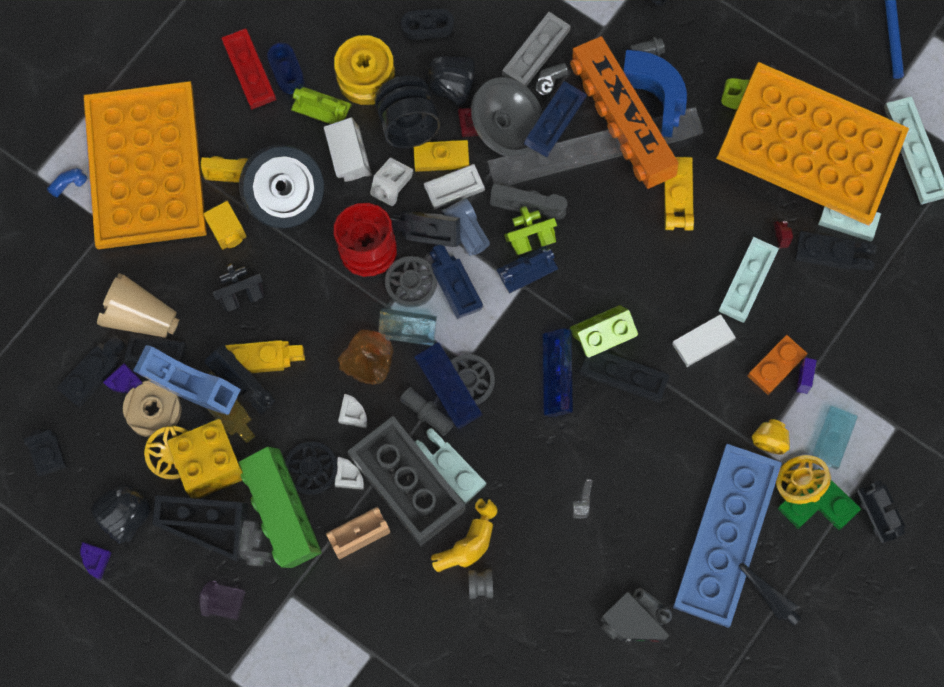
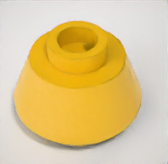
(772, 437)

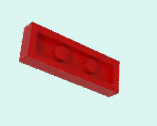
(248, 69)

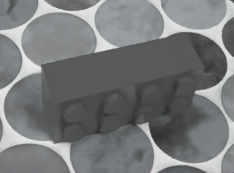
(407, 481)

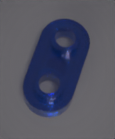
(287, 69)

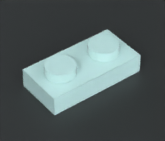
(845, 224)

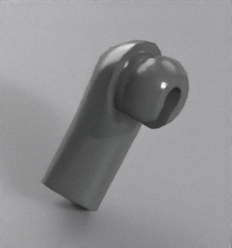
(548, 76)

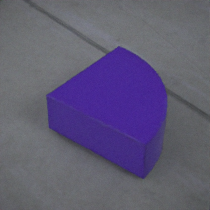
(122, 380)
(94, 559)

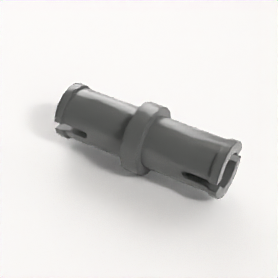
(427, 411)

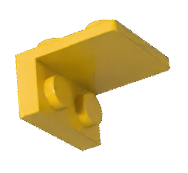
(205, 459)

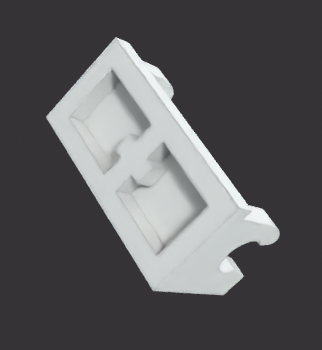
(347, 150)

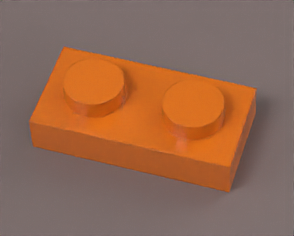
(777, 364)

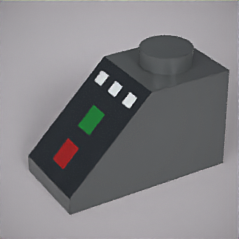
(632, 623)

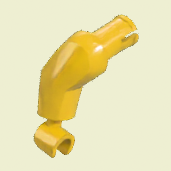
(474, 545)

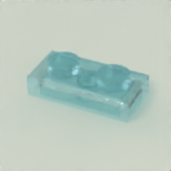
(408, 326)
(834, 436)

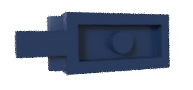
(455, 283)

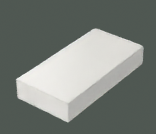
(454, 187)
(703, 340)

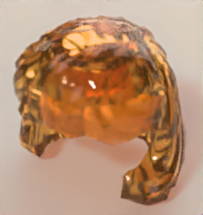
(367, 357)

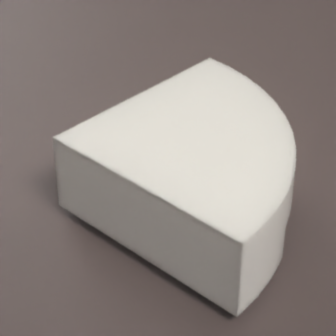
(352, 412)
(348, 475)

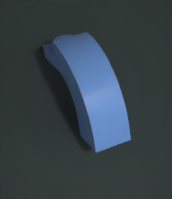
(186, 382)

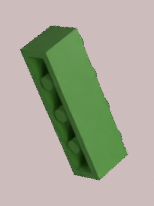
(279, 508)

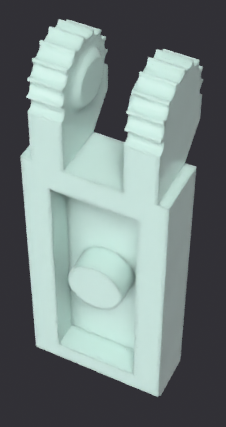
(453, 468)

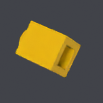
(225, 225)

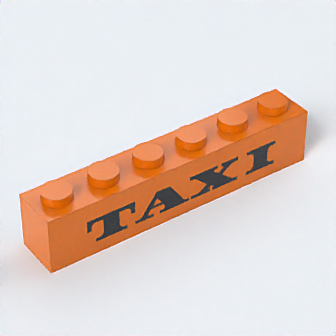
(624, 113)

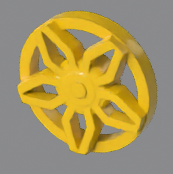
(165, 452)
(803, 479)

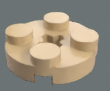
(145, 395)

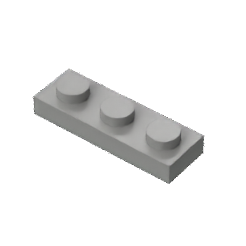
(536, 49)

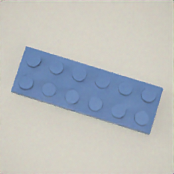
(727, 535)

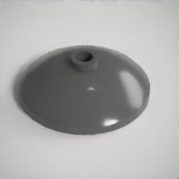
(513, 107)

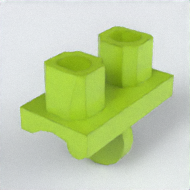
(543, 229)

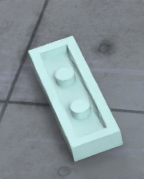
(748, 279)

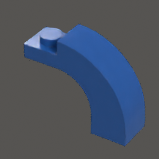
(663, 80)

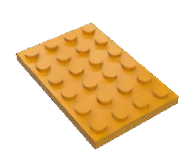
(813, 143)
(144, 165)

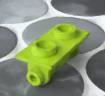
(319, 106)

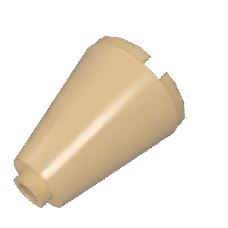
(136, 310)

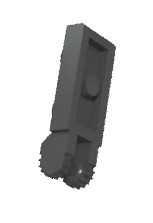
(513, 199)

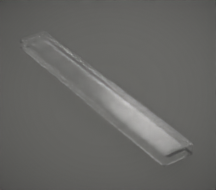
(580, 152)

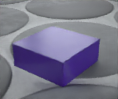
(806, 376)

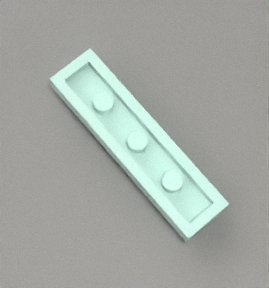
(917, 151)

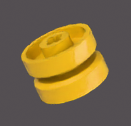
(362, 68)

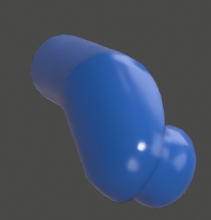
(64, 179)

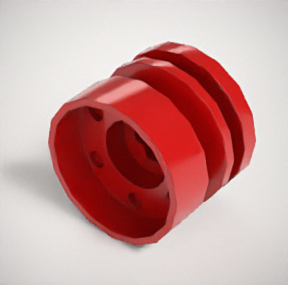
(365, 239)

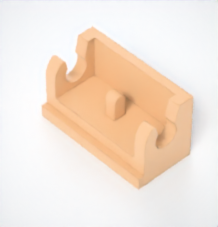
(358, 532)

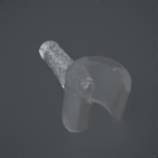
(581, 508)

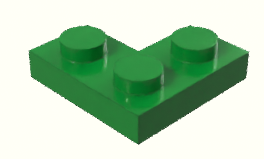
(832, 504)

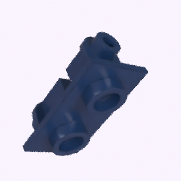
(527, 269)

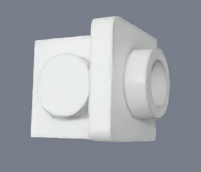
(390, 181)

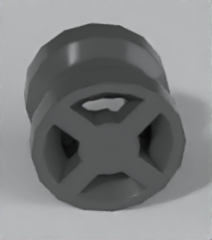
(480, 584)

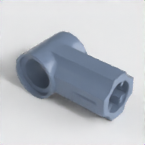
(471, 234)

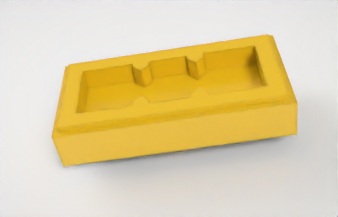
(441, 156)

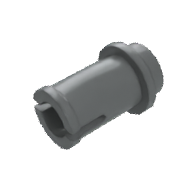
(653, 46)

